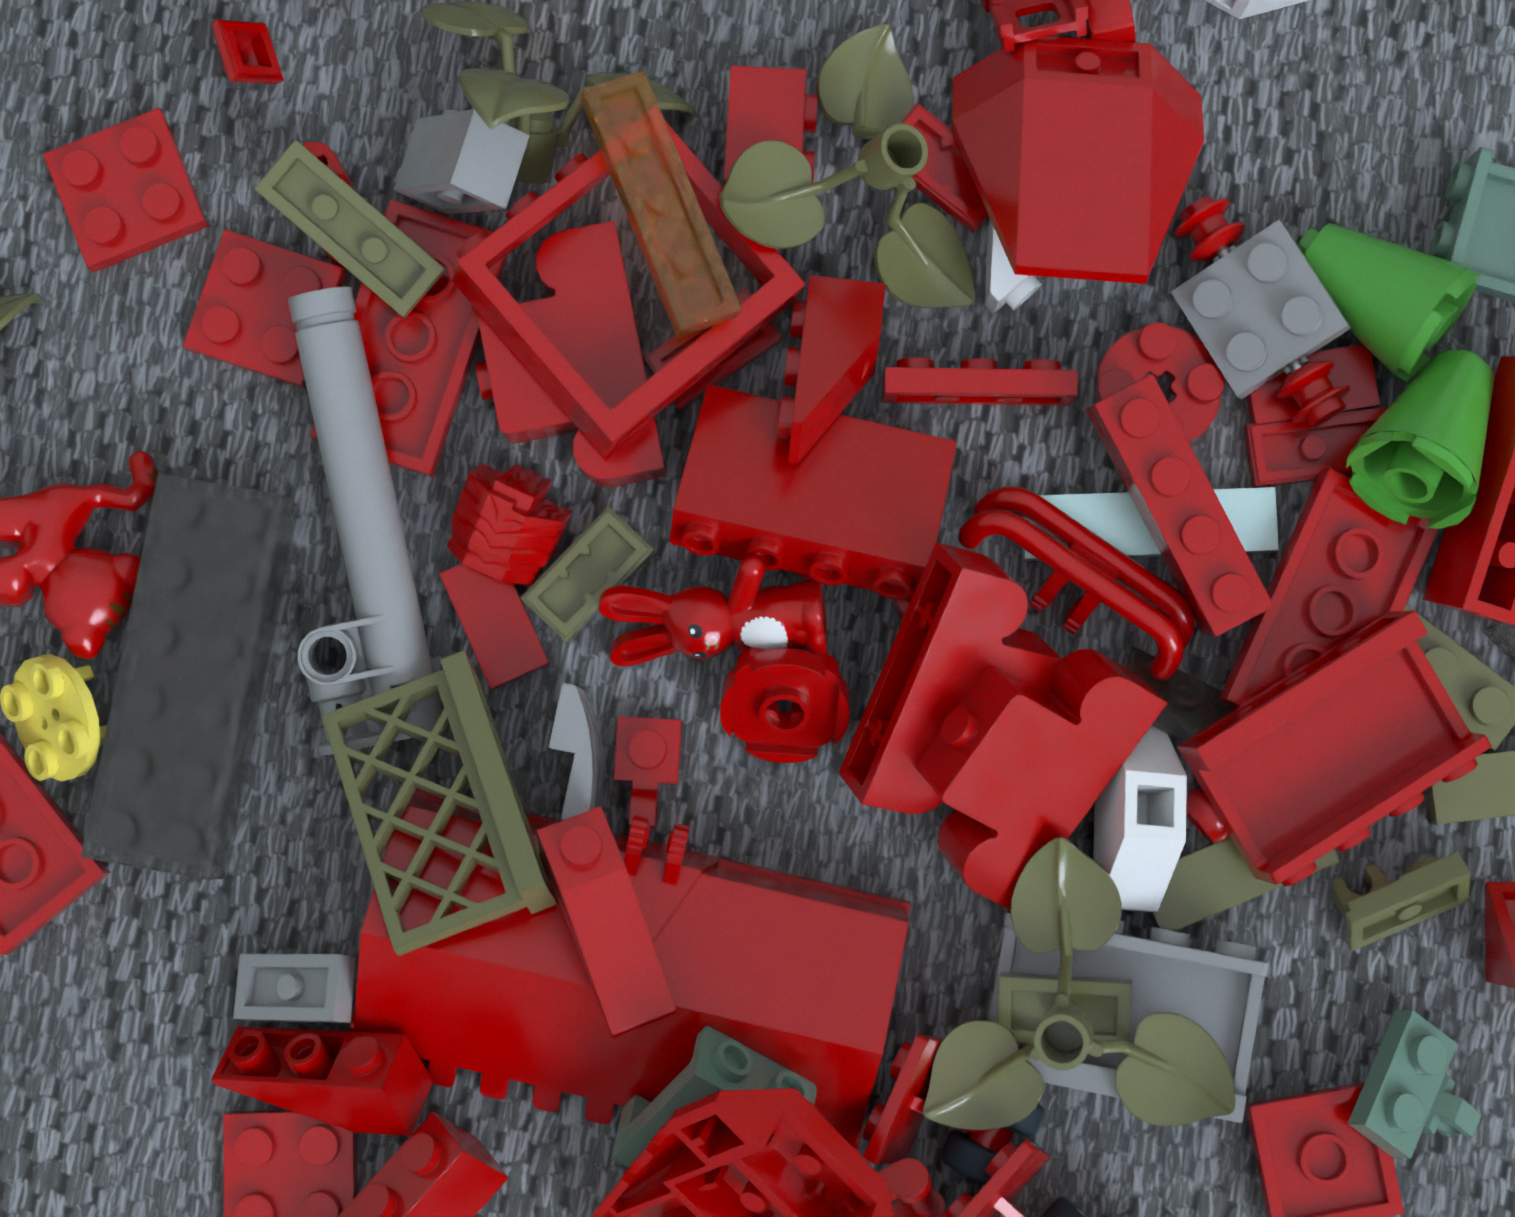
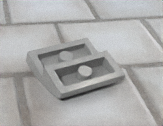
(579, 734)

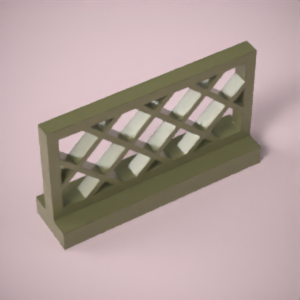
(494, 799)

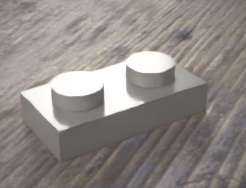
(295, 987)

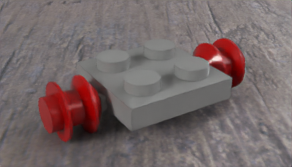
(1260, 310)

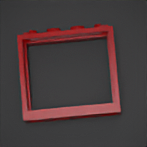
(602, 426)

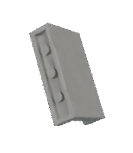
(1167, 975)

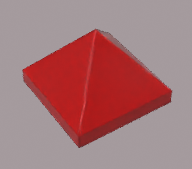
(246, 52)

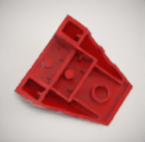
(748, 1159)

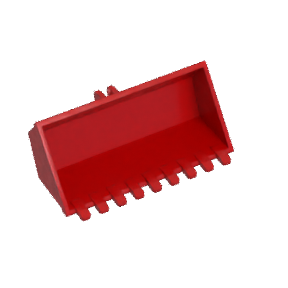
(744, 949)

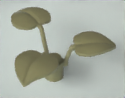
(505, 96)
(776, 203)
(984, 1080)

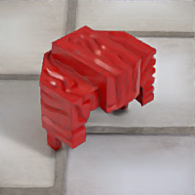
(506, 524)

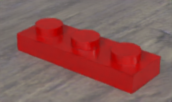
(979, 383)

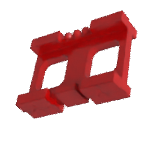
(1004, 13)

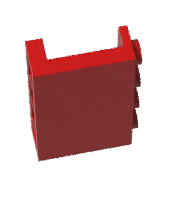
(848, 513)
(1332, 750)

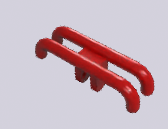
(1088, 564)

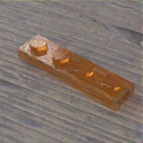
(660, 203)

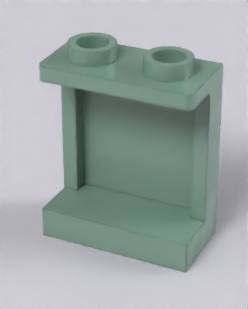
(1481, 223)
(715, 1066)

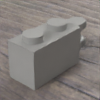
(461, 163)

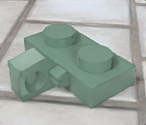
(1410, 1090)

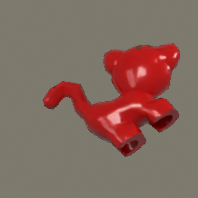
(83, 588)

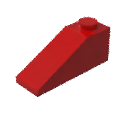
(605, 921)

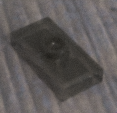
(1190, 701)

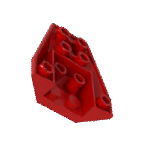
(1078, 153)

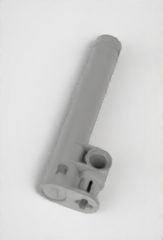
(388, 636)

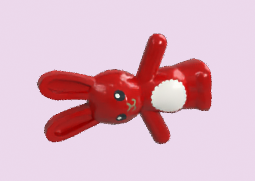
(707, 623)

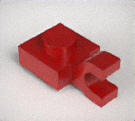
(647, 757)

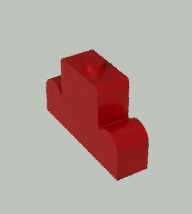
(597, 333)
(954, 628)
(1031, 762)

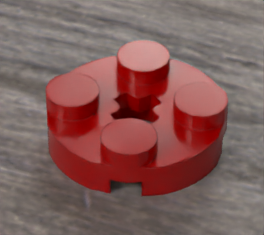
(1163, 349)
(790, 675)

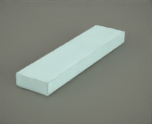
(1120, 524)

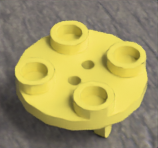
(54, 717)

